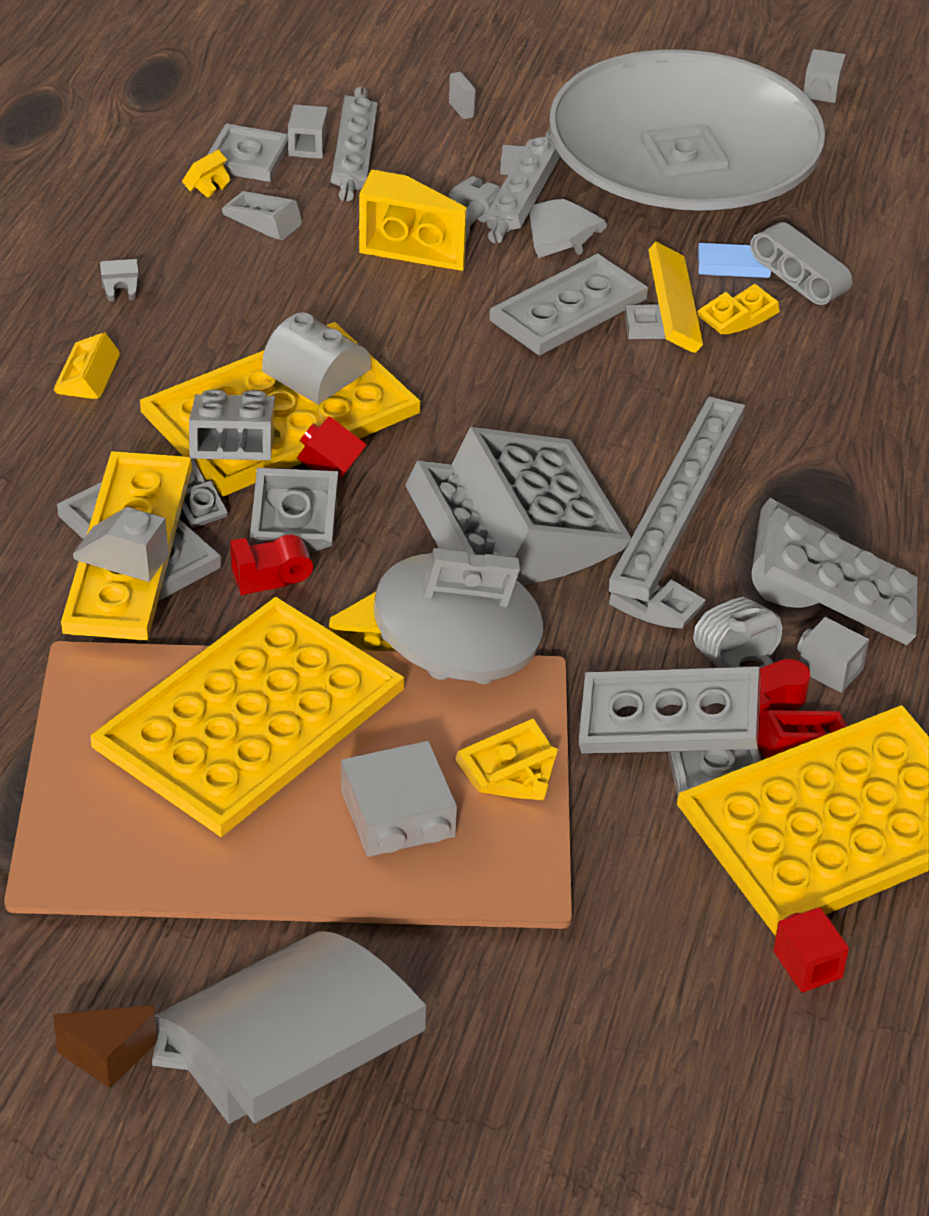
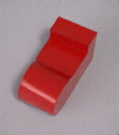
(269, 564)
(784, 685)

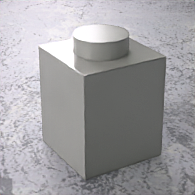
(824, 75)
(307, 131)
(833, 653)

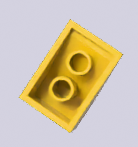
(410, 222)

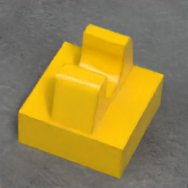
(206, 171)

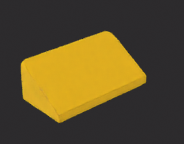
(88, 367)

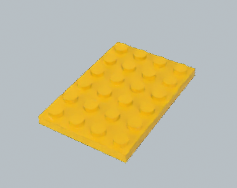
(360, 407)
(247, 715)
(822, 818)

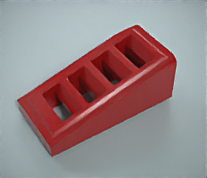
(788, 729)

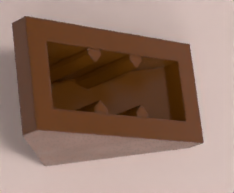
(106, 1040)

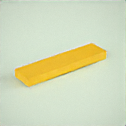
(675, 297)

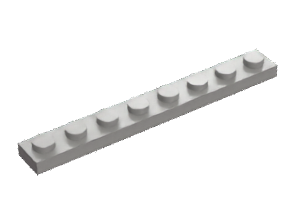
(676, 500)

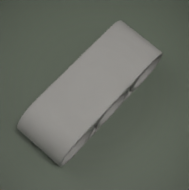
(801, 263)

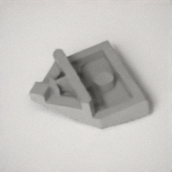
(561, 226)

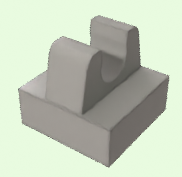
(119, 275)

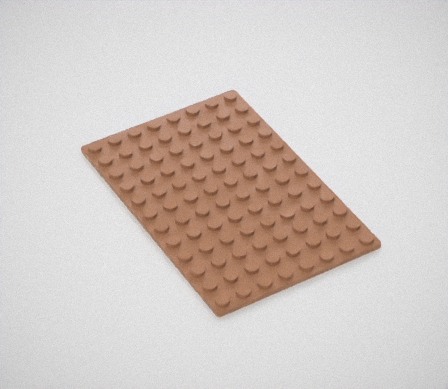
(117, 848)

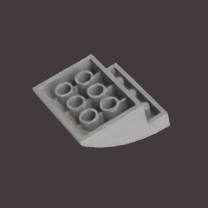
(519, 501)
(291, 1024)

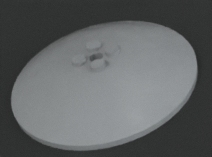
(687, 129)

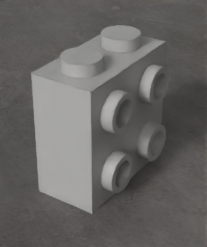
(232, 426)
(398, 798)

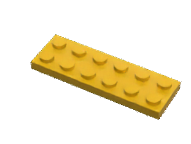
(111, 602)

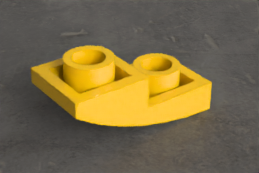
(739, 313)

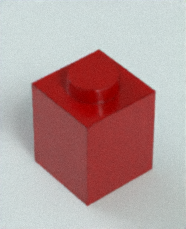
(330, 447)
(810, 949)

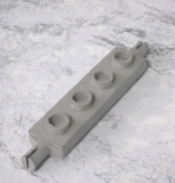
(353, 143)
(522, 187)

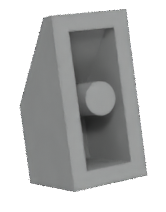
(127, 544)

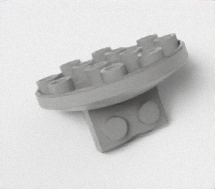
(459, 615)

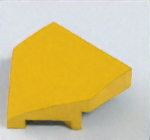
(510, 763)

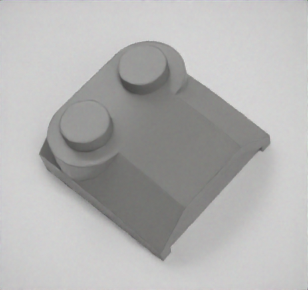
(295, 504)

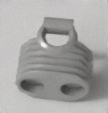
(738, 633)

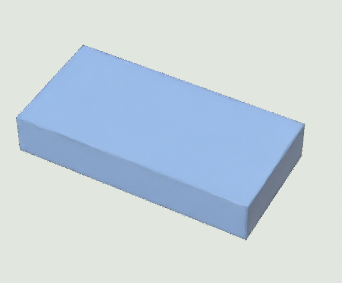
(729, 261)

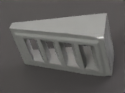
(266, 214)

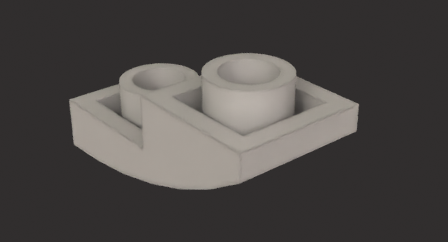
(201, 501)

